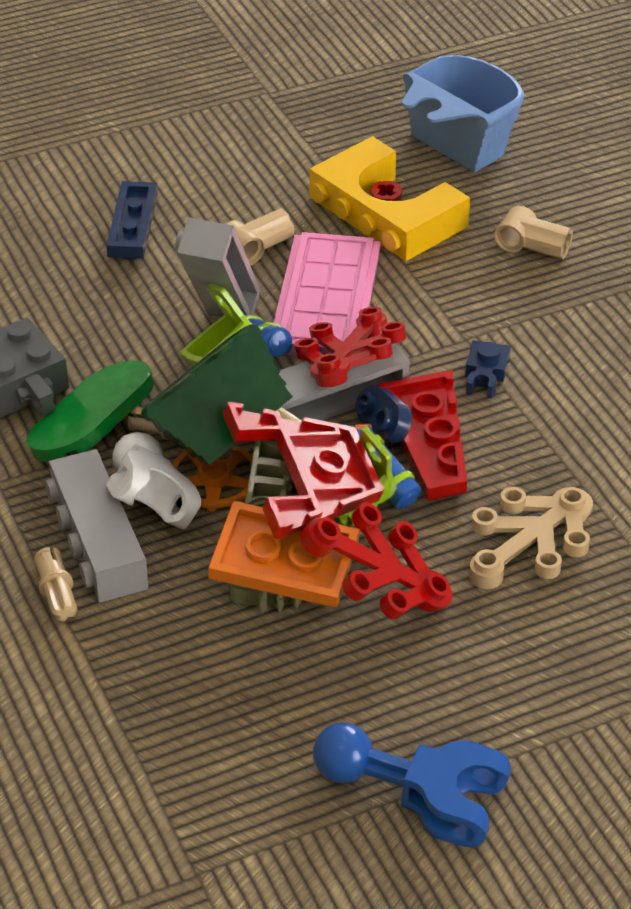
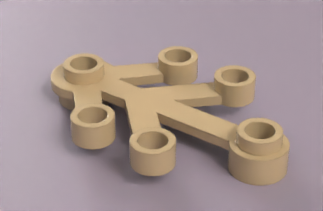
(566, 506)

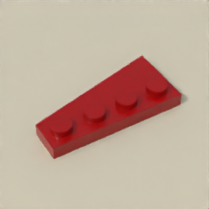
(434, 434)

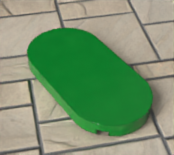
(91, 410)

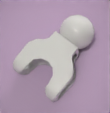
(152, 479)

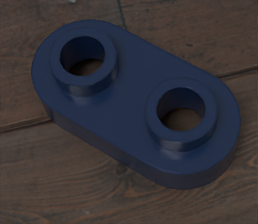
(385, 412)

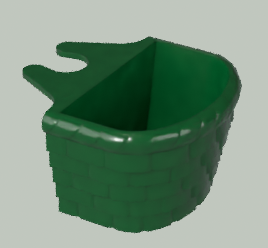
(195, 403)

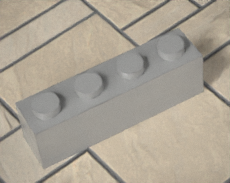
(215, 256)
(327, 402)
(97, 527)

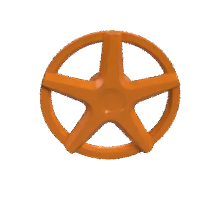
(218, 476)

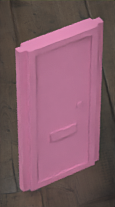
(326, 282)

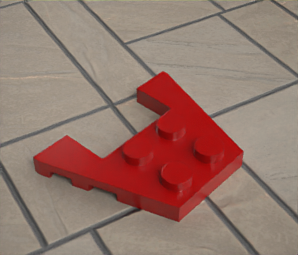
(323, 461)

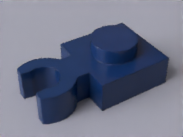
(486, 366)

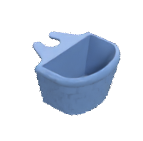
(463, 108)

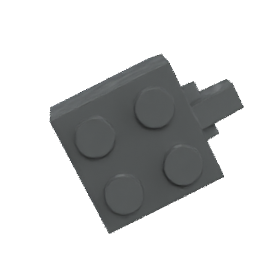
(29, 369)

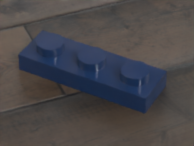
(132, 220)

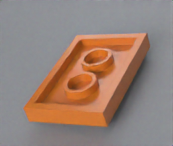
(256, 560)

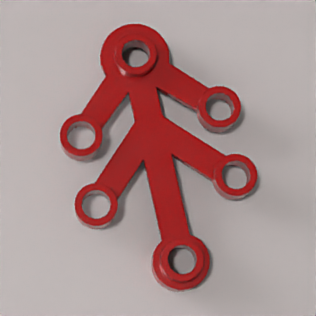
(355, 350)
(427, 587)

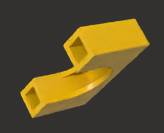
(401, 226)

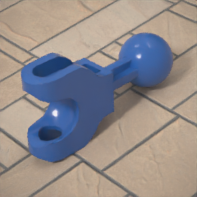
(430, 781)

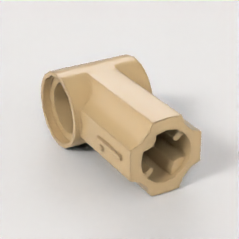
(523, 230)
(263, 233)

